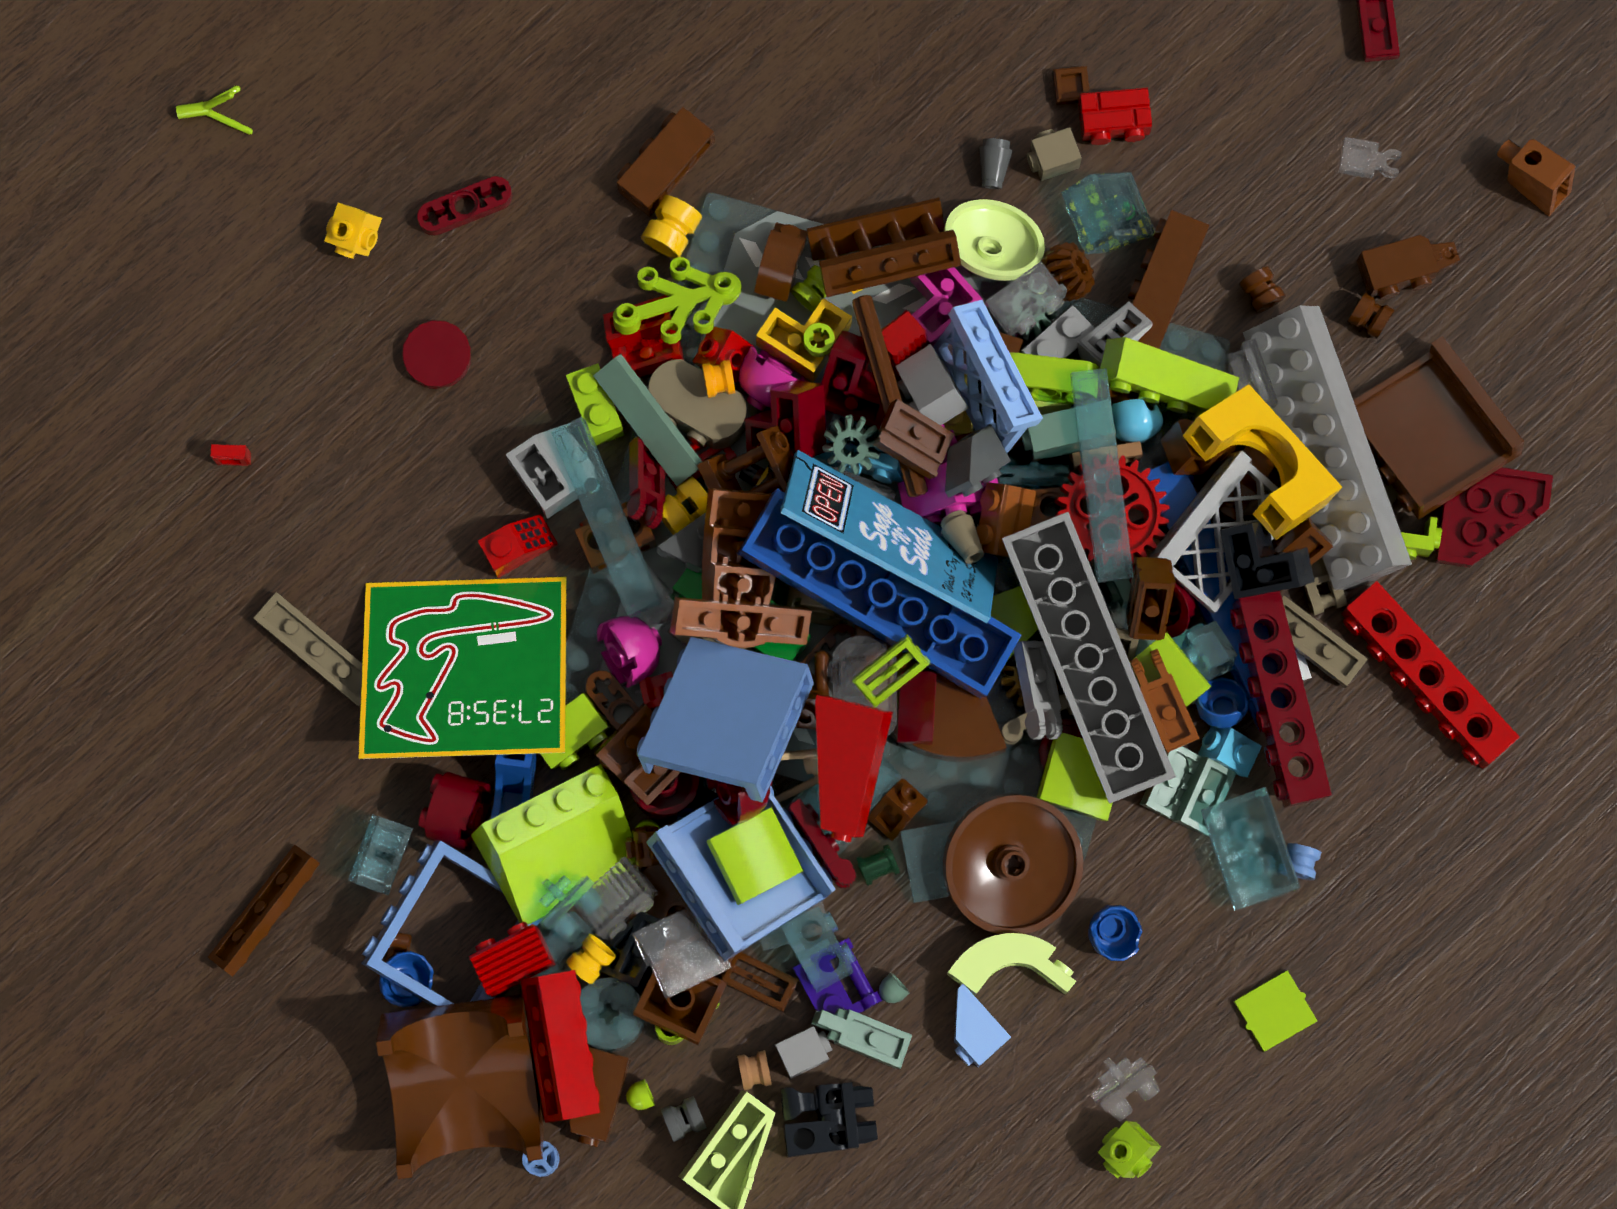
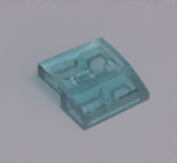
(924, 860)

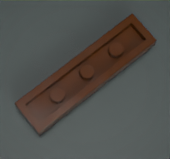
(263, 910)

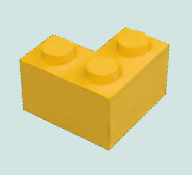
(784, 336)

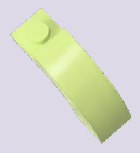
(1008, 950)

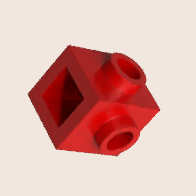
(723, 345)

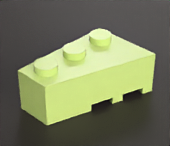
(730, 1154)

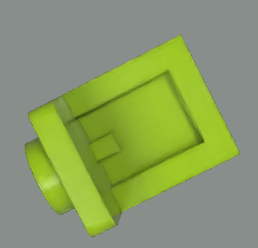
(1423, 544)

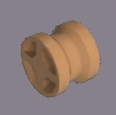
(754, 1070)

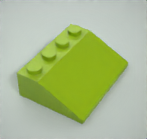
(562, 832)

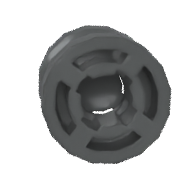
(676, 1123)

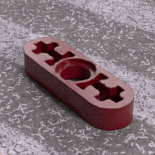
(437, 205)

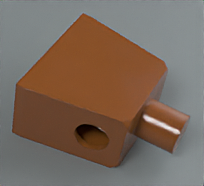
(1538, 173)

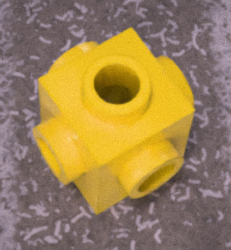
(352, 231)

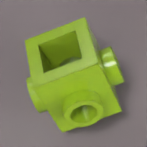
(1128, 1150)

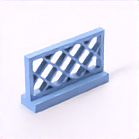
(990, 362)

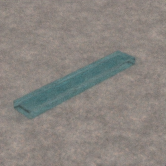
(1101, 475)
(606, 517)

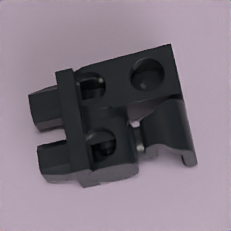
(836, 1119)

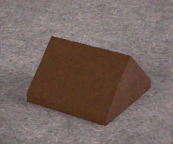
(684, 1013)

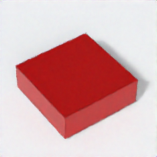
(231, 455)

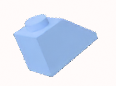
(975, 1029)

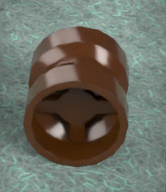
(1262, 289)
(1364, 311)

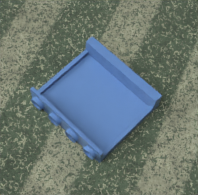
(726, 715)
(698, 879)

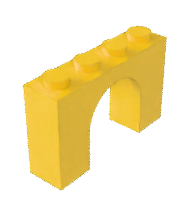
(1251, 422)

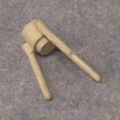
(811, 767)

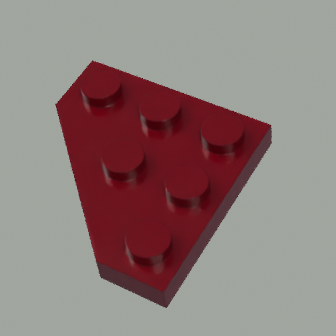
(1491, 514)

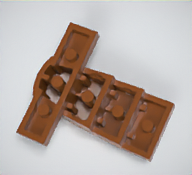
(733, 589)

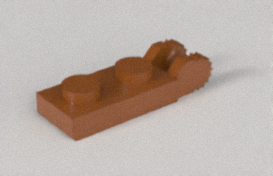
(1166, 705)

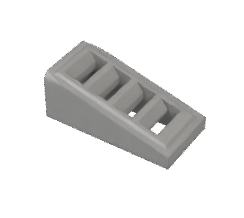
(1095, 338)

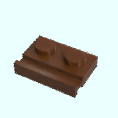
(913, 439)

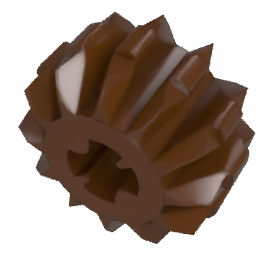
(1070, 268)

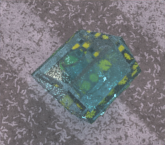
(1107, 212)

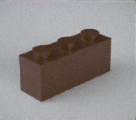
(665, 160)

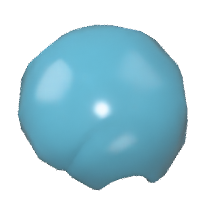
(1135, 421)

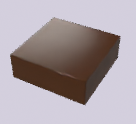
(1070, 84)

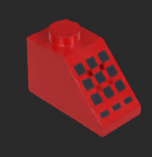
(517, 544)

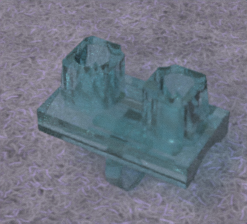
(580, 893)

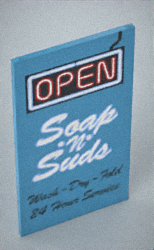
(887, 535)

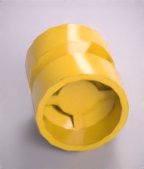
(673, 223)
(675, 514)

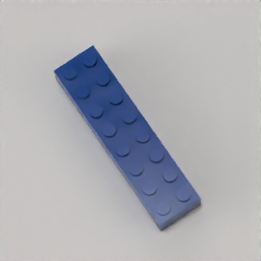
(879, 601)

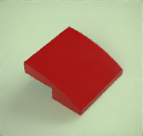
(644, 348)

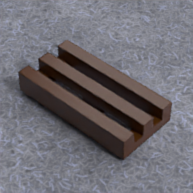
(786, 993)

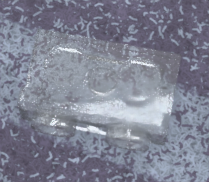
(1026, 299)

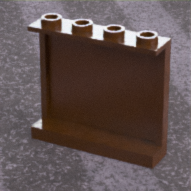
(1435, 430)

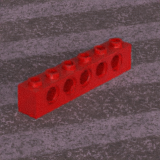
(1378, 603)

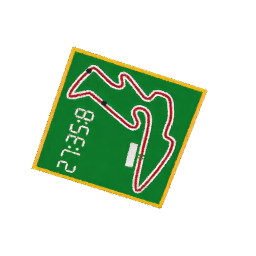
(463, 668)

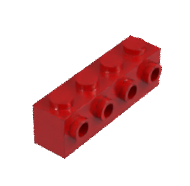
(560, 1046)

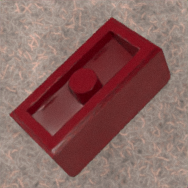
(917, 709)

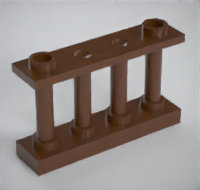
(885, 263)
(774, 446)

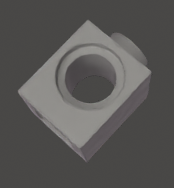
(804, 1051)

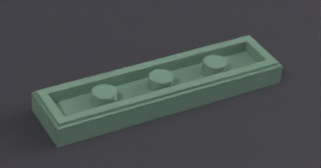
(648, 419)

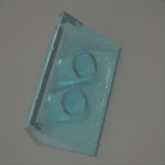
(1250, 849)

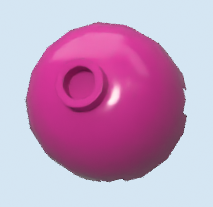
(761, 374)
(630, 647)

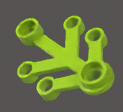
(680, 298)

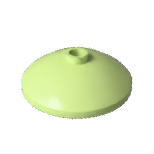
(995, 239)

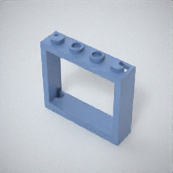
(395, 917)

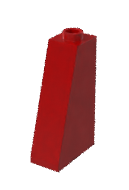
(849, 760)

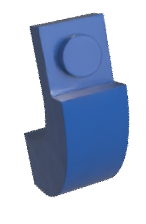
(513, 781)

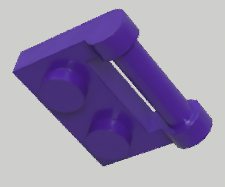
(835, 995)

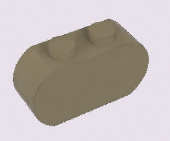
(684, 398)

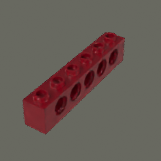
(1279, 646)

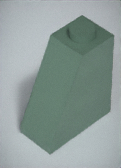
(1053, 435)

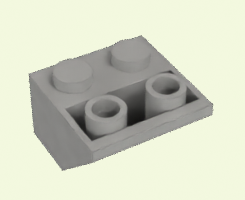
(543, 472)

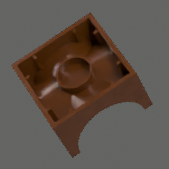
(461, 1080)

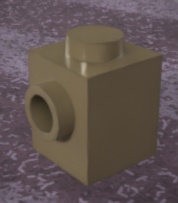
(1054, 153)

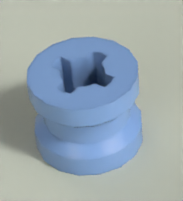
(1303, 860)
(546, 1168)

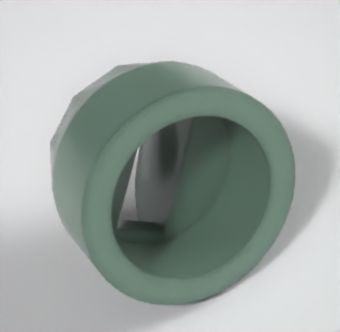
(892, 989)

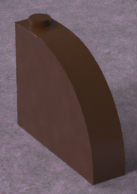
(962, 724)

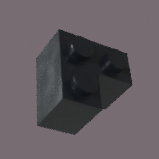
(1255, 566)

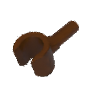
(400, 944)

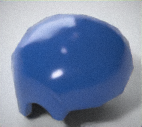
(1223, 703)
(1115, 932)
(415, 967)

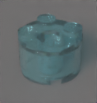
(622, 999)

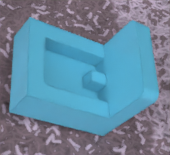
(1230, 749)

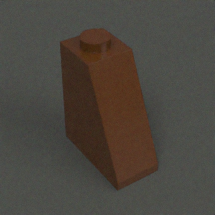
(609, 1078)

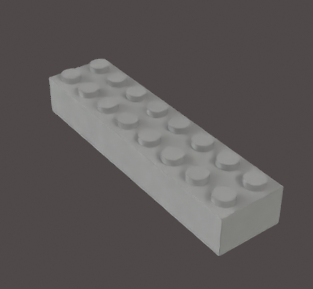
(1323, 416)
(1088, 657)

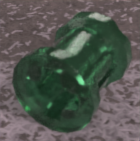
(877, 865)

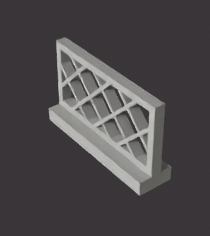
(1196, 517)

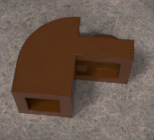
(780, 261)

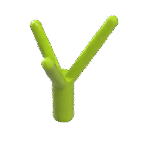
(205, 108)

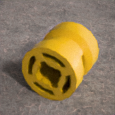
(589, 960)

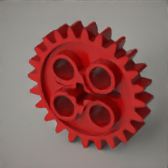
(1147, 502)

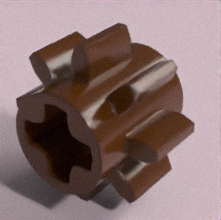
(638, 848)

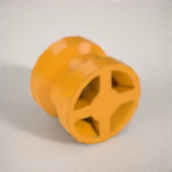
(718, 378)

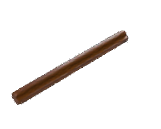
(883, 377)

